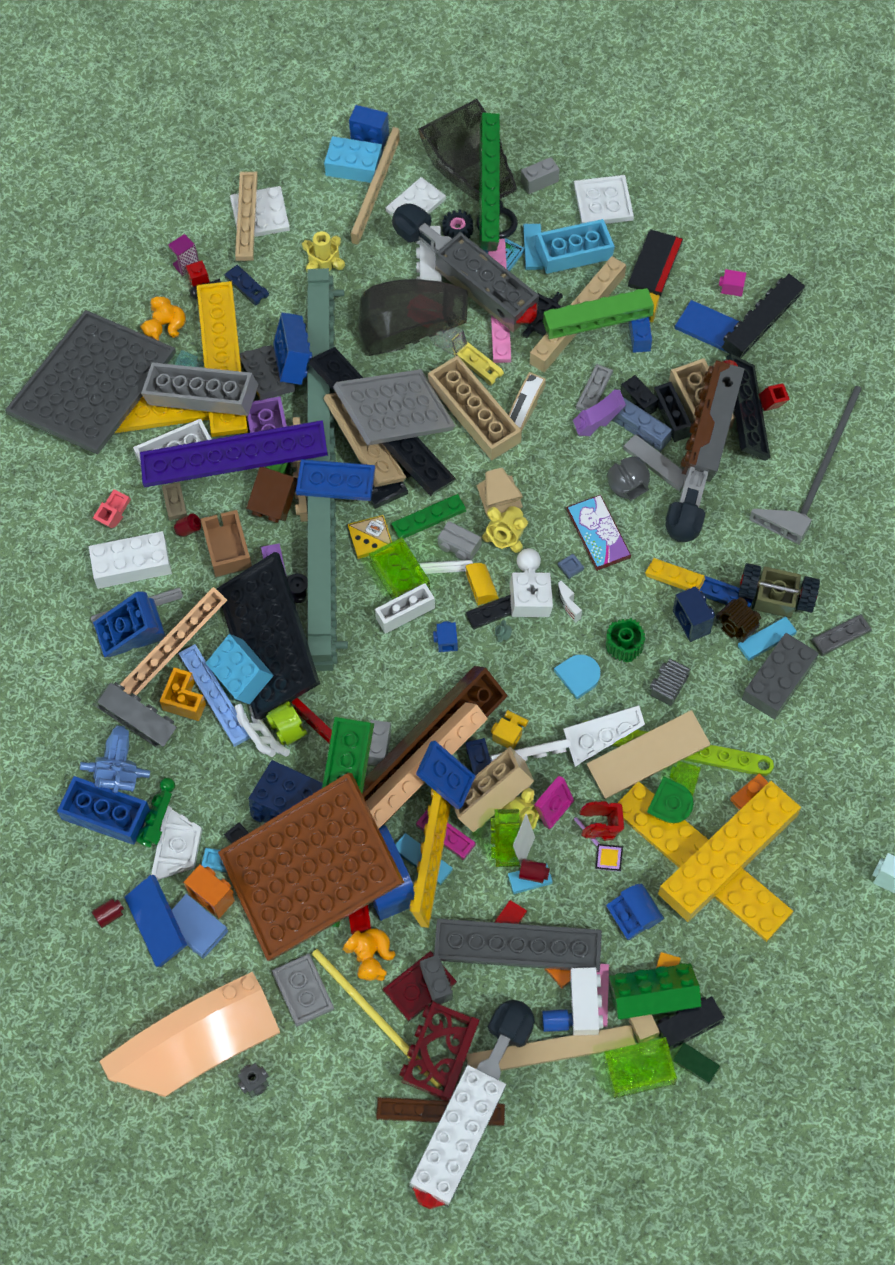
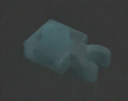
(188, 359)

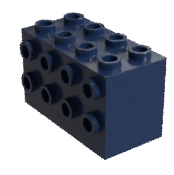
(279, 790)

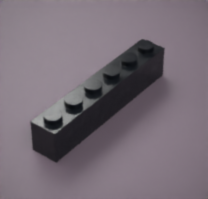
(763, 316)

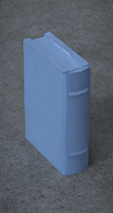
(198, 926)

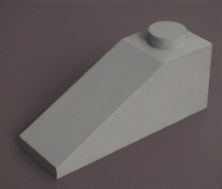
(784, 523)

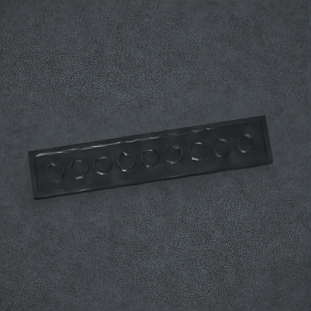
(409, 452)

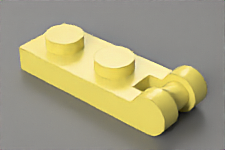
(480, 364)

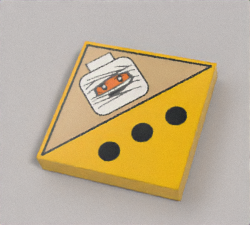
(369, 535)

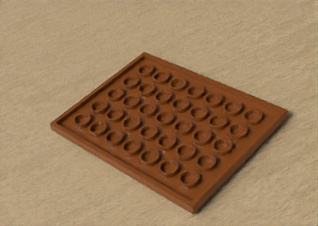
(310, 867)

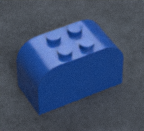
(400, 897)

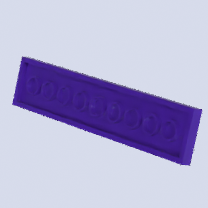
(233, 453)

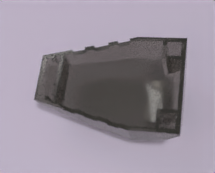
(455, 150)
(407, 310)

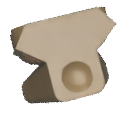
(499, 491)

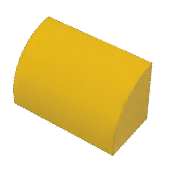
(481, 583)

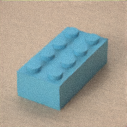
(574, 246)

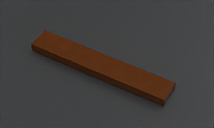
(423, 1110)

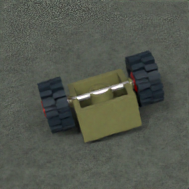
(778, 590)

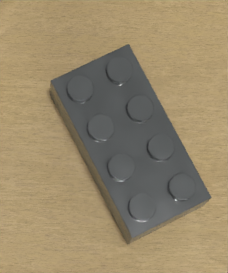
(780, 676)
(134, 715)

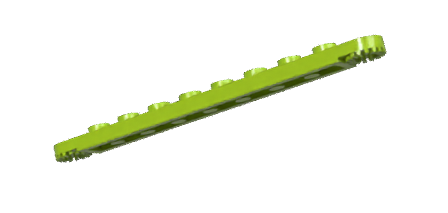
(718, 757)

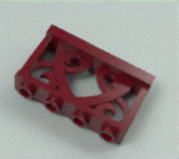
(445, 1079)

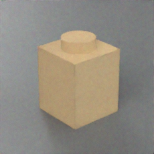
(644, 1028)

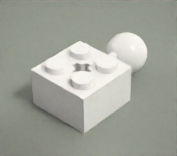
(530, 590)

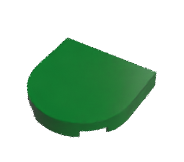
(671, 802)

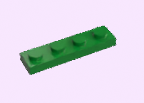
(428, 517)

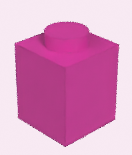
(732, 282)

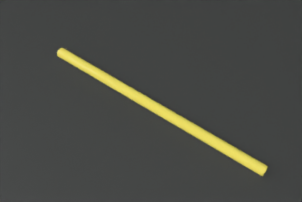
(367, 1007)

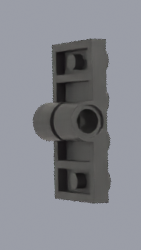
(263, 366)

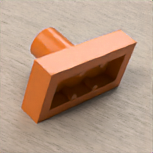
(746, 793)

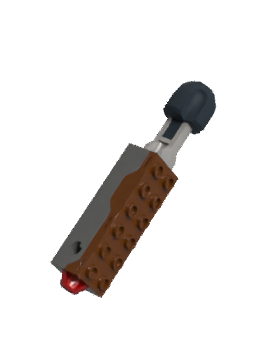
(704, 447)

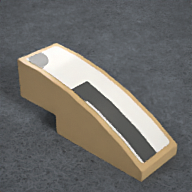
(527, 399)

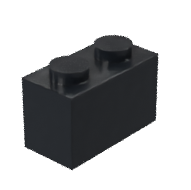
(638, 394)

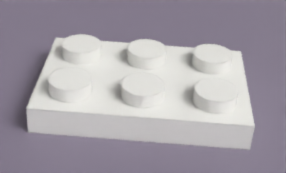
(421, 194)

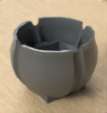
(629, 478)

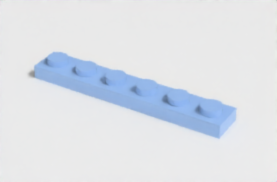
(214, 694)

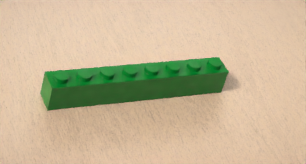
(489, 181)

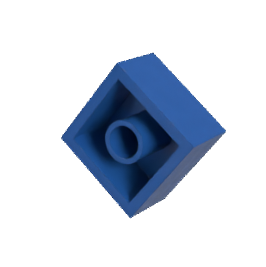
(369, 125)

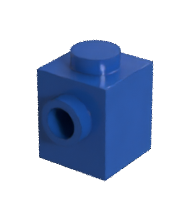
(446, 637)

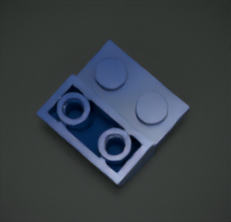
(635, 911)

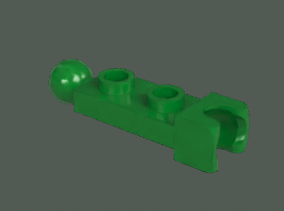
(151, 832)

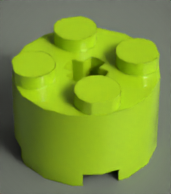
(287, 724)

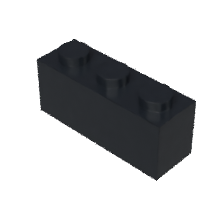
(672, 411)
(690, 1023)

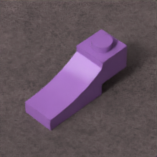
(599, 414)

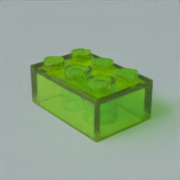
(397, 568)
(639, 1068)

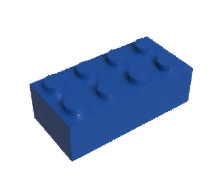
(292, 348)
(103, 811)

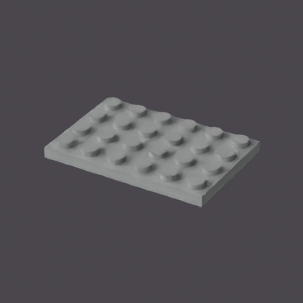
(394, 406)

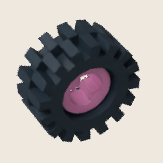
(462, 219)

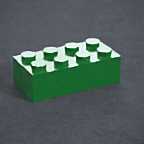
(654, 991)

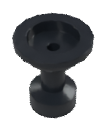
(298, 584)

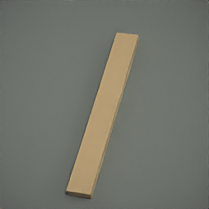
(375, 186)
(558, 1048)

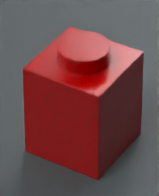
(197, 273)
(774, 397)

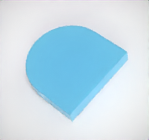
(579, 674)

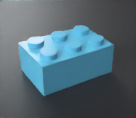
(352, 159)
(239, 669)

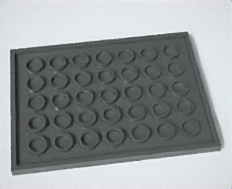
(89, 382)

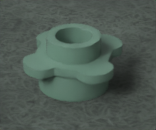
(503, 631)

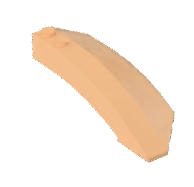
(194, 1038)

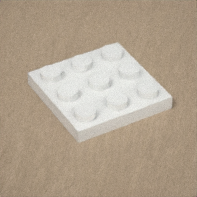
(604, 199)
(270, 211)

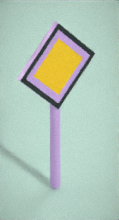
(608, 856)

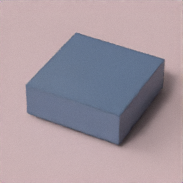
(570, 566)

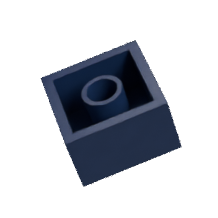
(693, 613)

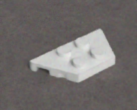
(177, 845)

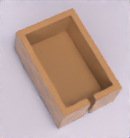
(226, 543)

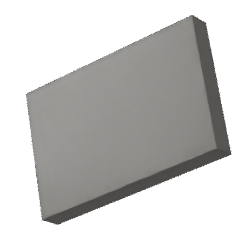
(303, 990)

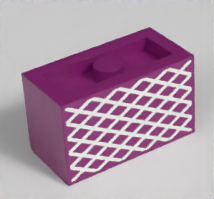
(185, 252)

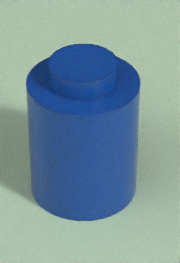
(556, 1020)

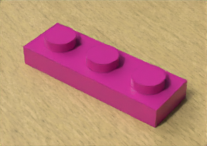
(454, 839)

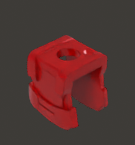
(615, 825)

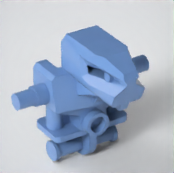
(113, 768)

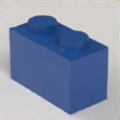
(640, 335)

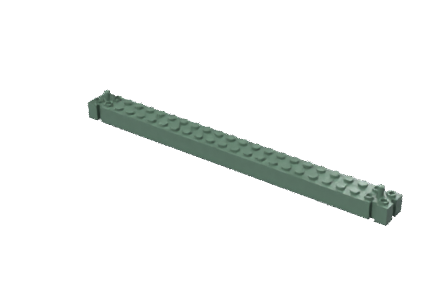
(321, 510)

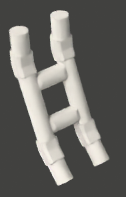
(260, 741)

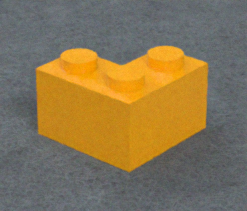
(178, 696)

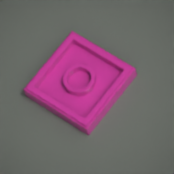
(554, 802)

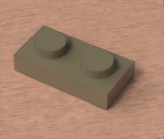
(174, 501)

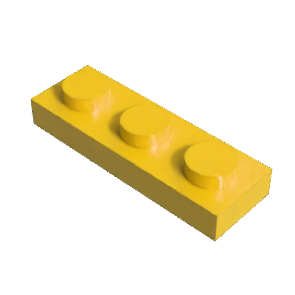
(674, 575)

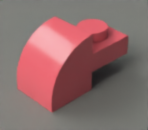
(111, 511)

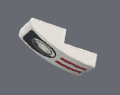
(567, 597)

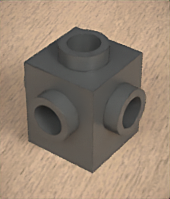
(256, 1086)

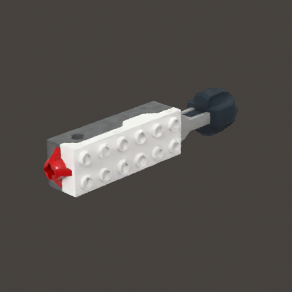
(469, 1111)

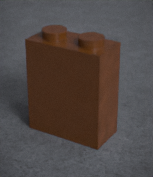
(272, 494)

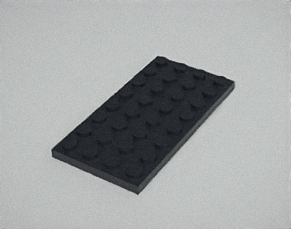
(267, 619)

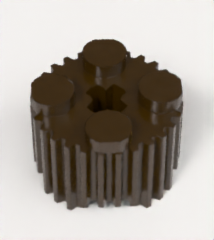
(738, 619)

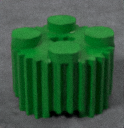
(625, 640)

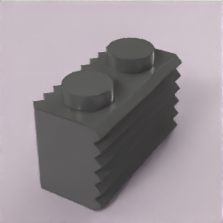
(670, 682)
(436, 979)

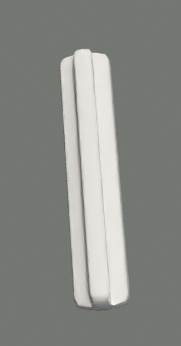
(445, 566)

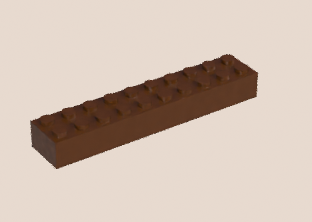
(475, 687)

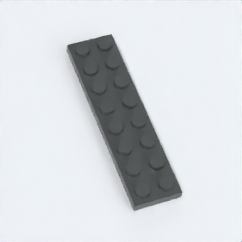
(517, 945)

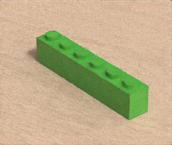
(598, 313)

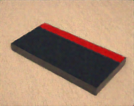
(655, 262)

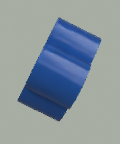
(129, 625)

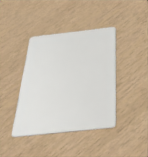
(524, 840)

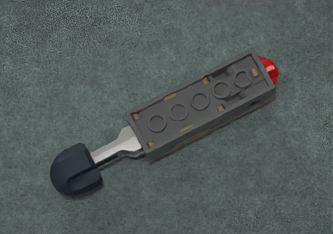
(470, 269)

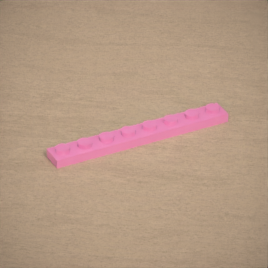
(500, 334)

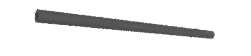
(830, 451)

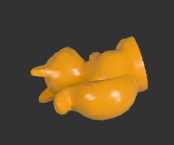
(163, 314)
(365, 946)

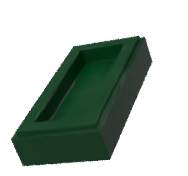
(696, 1063)

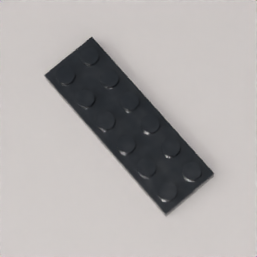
(750, 413)

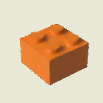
(209, 890)

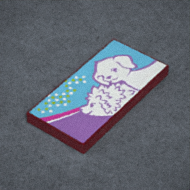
(598, 532)

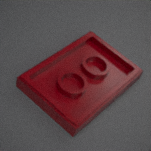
(410, 990)

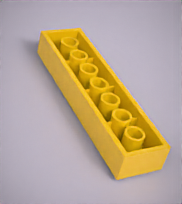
(729, 851)

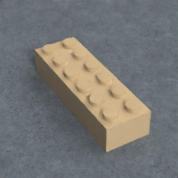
(474, 407)

